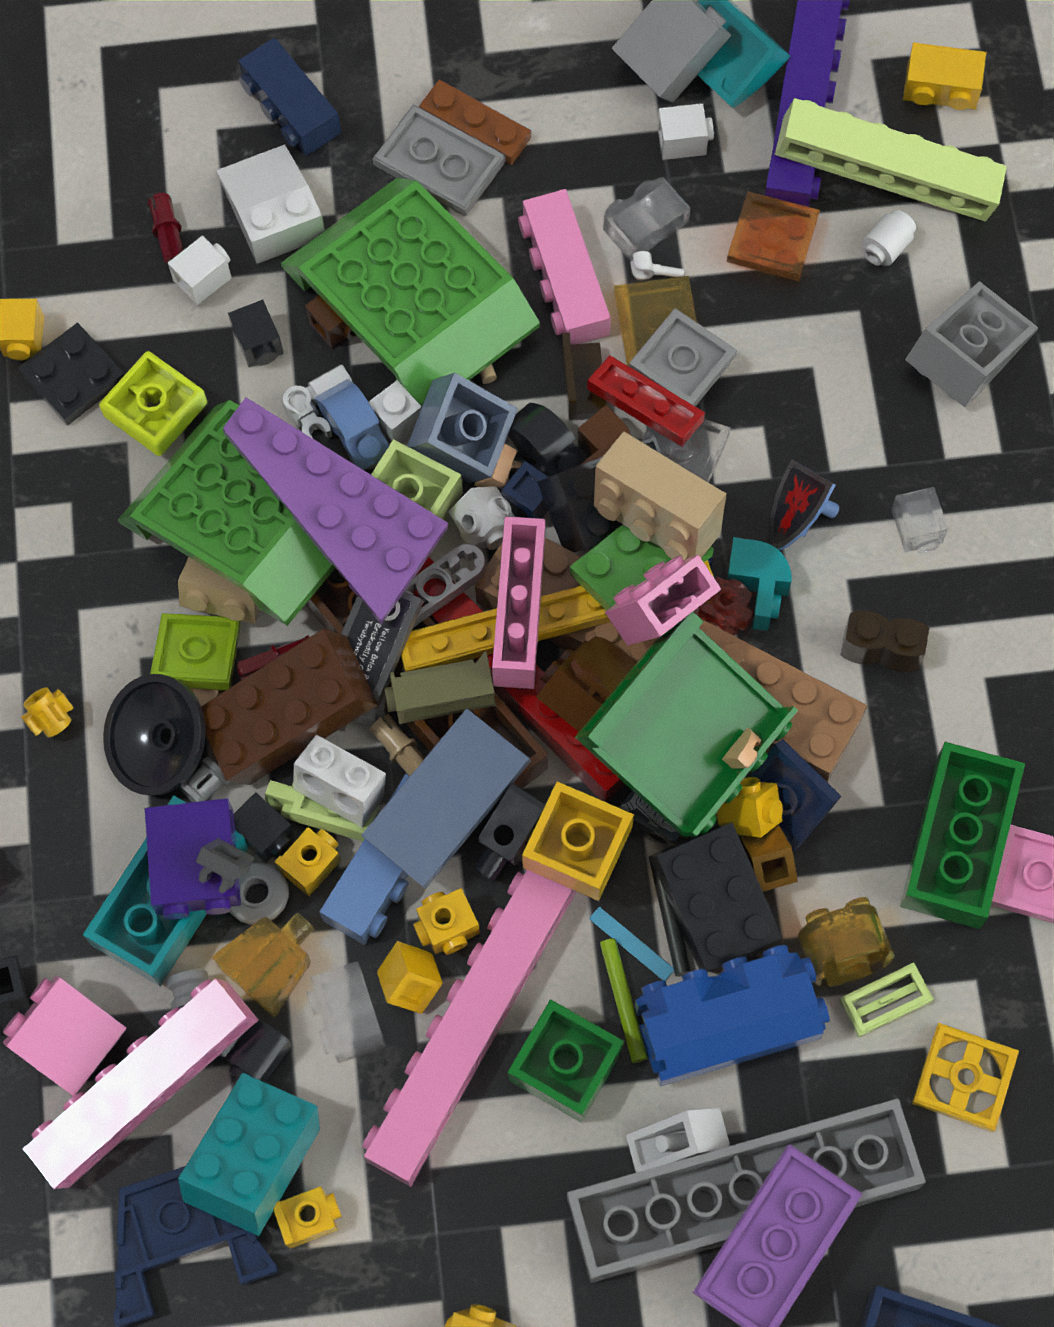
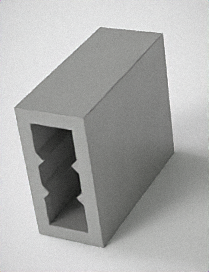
(672, 44)

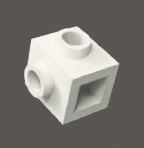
(481, 517)

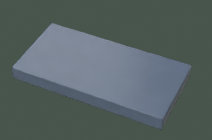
(446, 798)

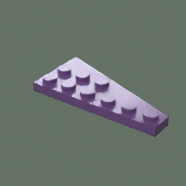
(350, 516)

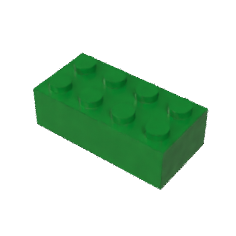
(962, 835)

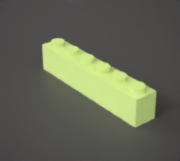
(890, 159)

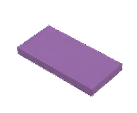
(777, 1242)

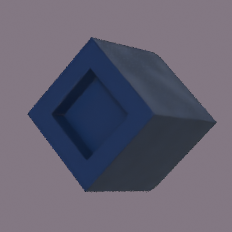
(524, 491)

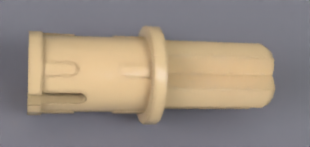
(397, 744)

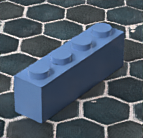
(365, 892)

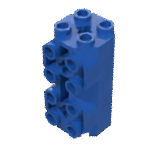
(730, 1016)

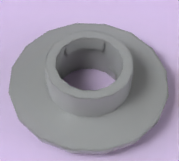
(275, 901)

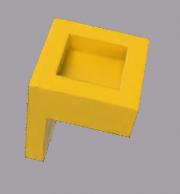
(409, 977)

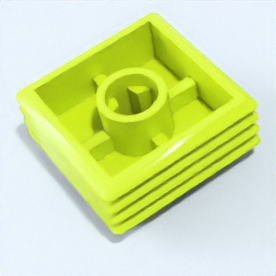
(153, 381)

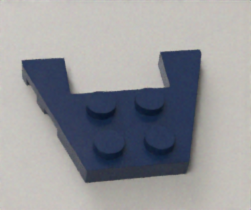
(161, 1229)

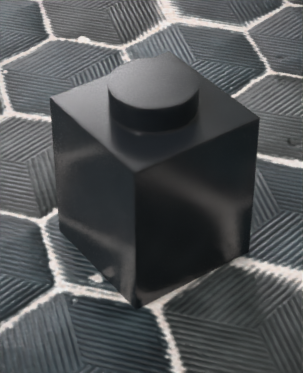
(256, 333)
(263, 828)

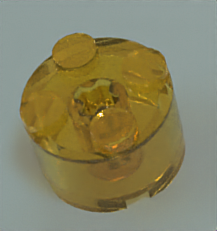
(845, 942)

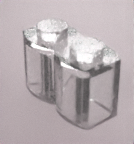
(646, 217)

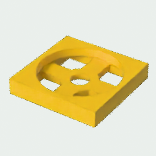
(1004, 1057)

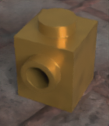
(771, 859)

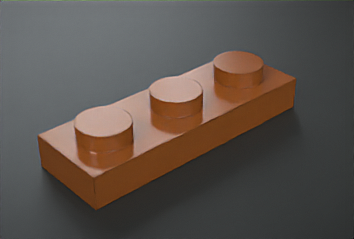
(476, 120)

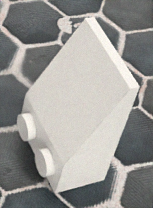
(272, 203)

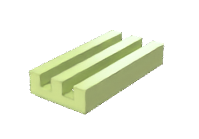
(855, 1015)

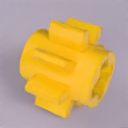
(47, 712)

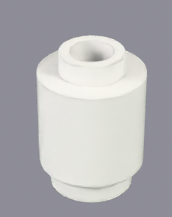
(888, 238)

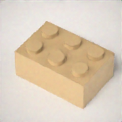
(658, 499)

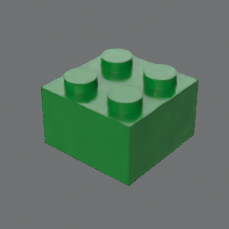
(565, 1060)

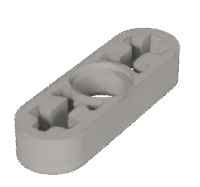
(464, 578)

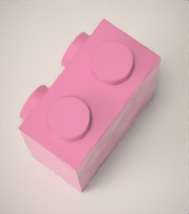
(662, 599)
(62, 1034)

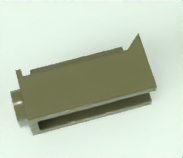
(441, 690)

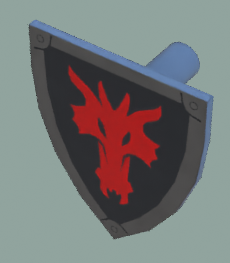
(798, 504)

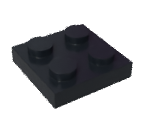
(71, 373)

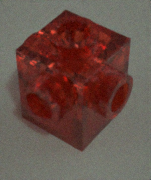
(729, 607)

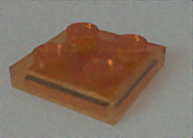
(773, 236)

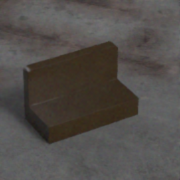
(579, 364)

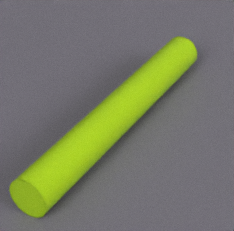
(623, 1000)

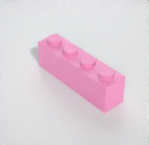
(565, 267)
(519, 603)

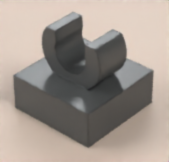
(224, 860)

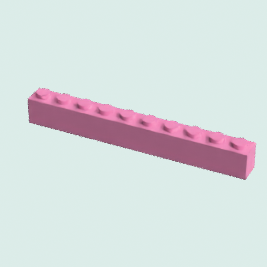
(468, 1026)

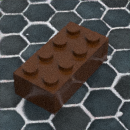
(285, 706)

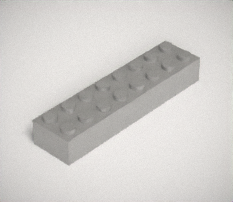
(701, 1198)

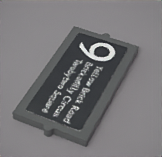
(379, 645)

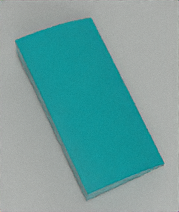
(745, 58)

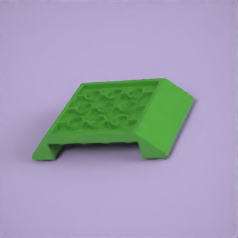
(415, 287)
(230, 521)

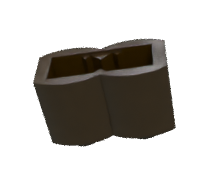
(875, 639)

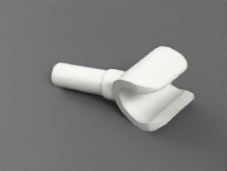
(644, 269)

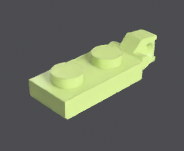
(308, 812)

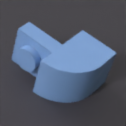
(354, 423)

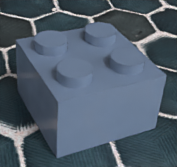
(462, 427)

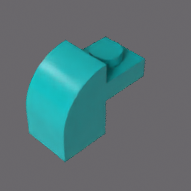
(763, 571)

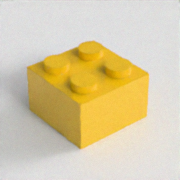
(577, 841)

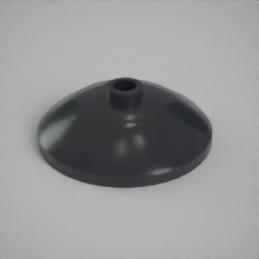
(140, 729)

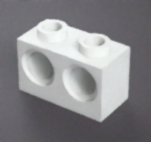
(339, 781)

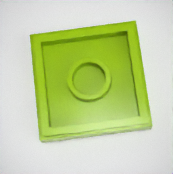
(197, 650)

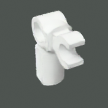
(300, 401)

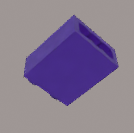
(173, 845)

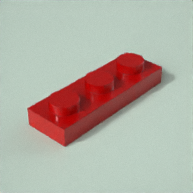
(645, 400)

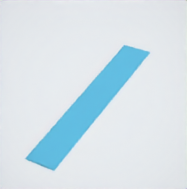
(631, 943)

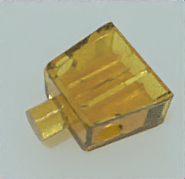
(267, 960)

